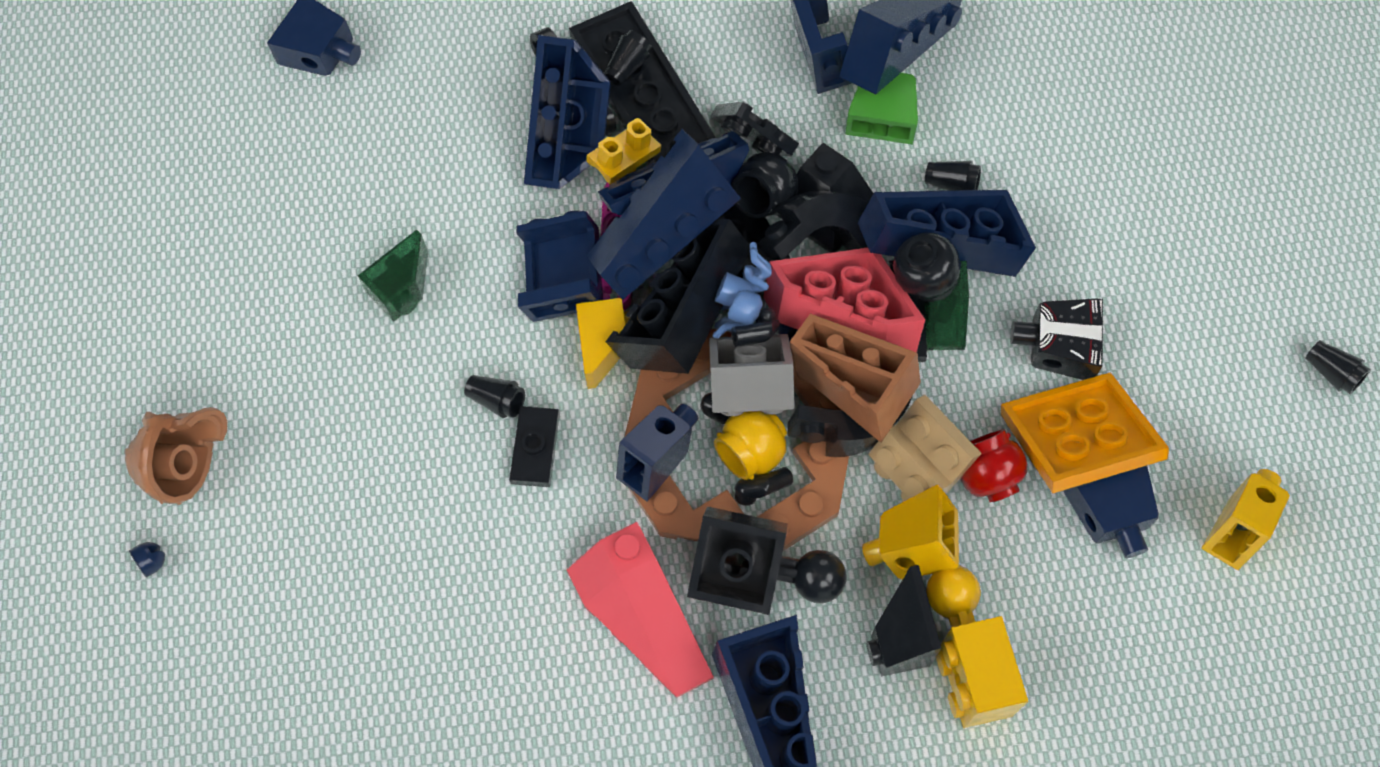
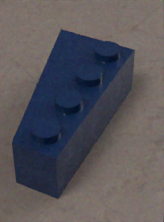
(892, 36)
(663, 216)
(977, 222)
(768, 693)

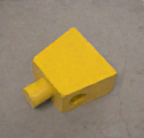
(1255, 506)
(917, 533)

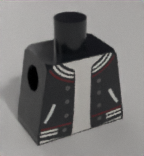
(1064, 337)

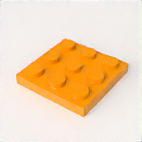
(1083, 432)

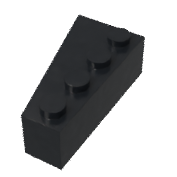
(682, 306)

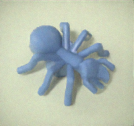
(741, 294)

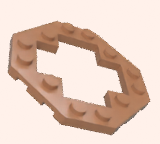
(803, 510)

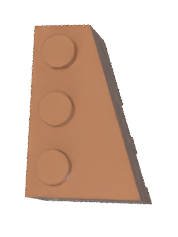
(856, 372)

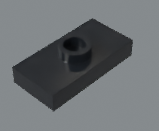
(534, 446)

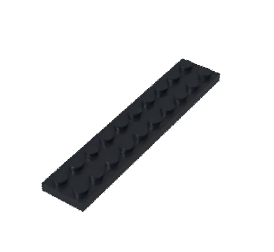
(656, 98)

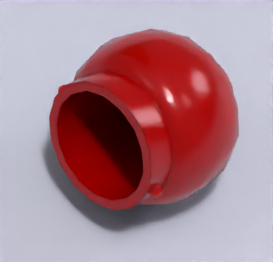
(997, 468)

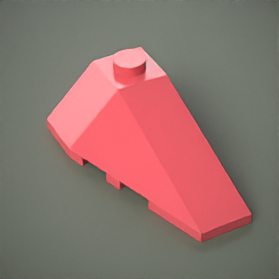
(633, 599)

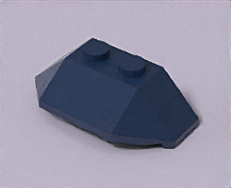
(565, 113)
(725, 152)

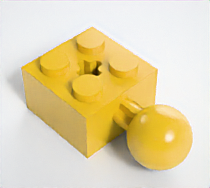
(974, 653)

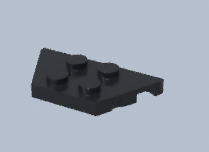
(763, 133)

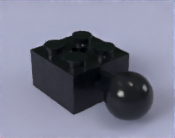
(751, 587)

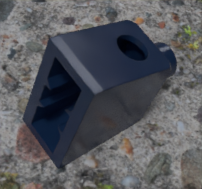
(313, 39)
(655, 449)
(1117, 509)

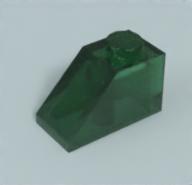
(398, 277)
(948, 317)

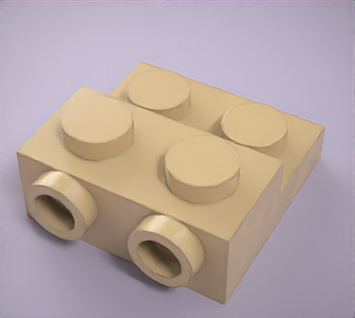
(923, 451)

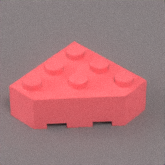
(846, 289)

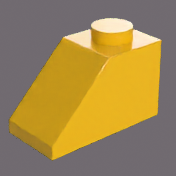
(595, 325)

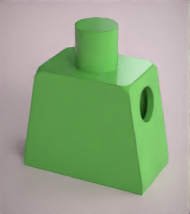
(888, 114)

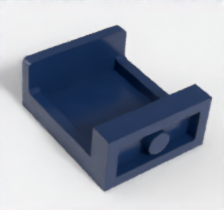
(822, 55)
(558, 265)

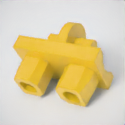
(624, 152)

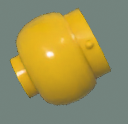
(751, 443)

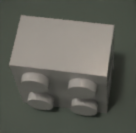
(751, 376)

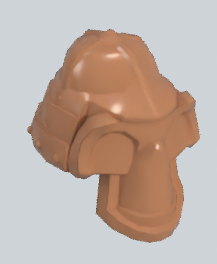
(174, 453)

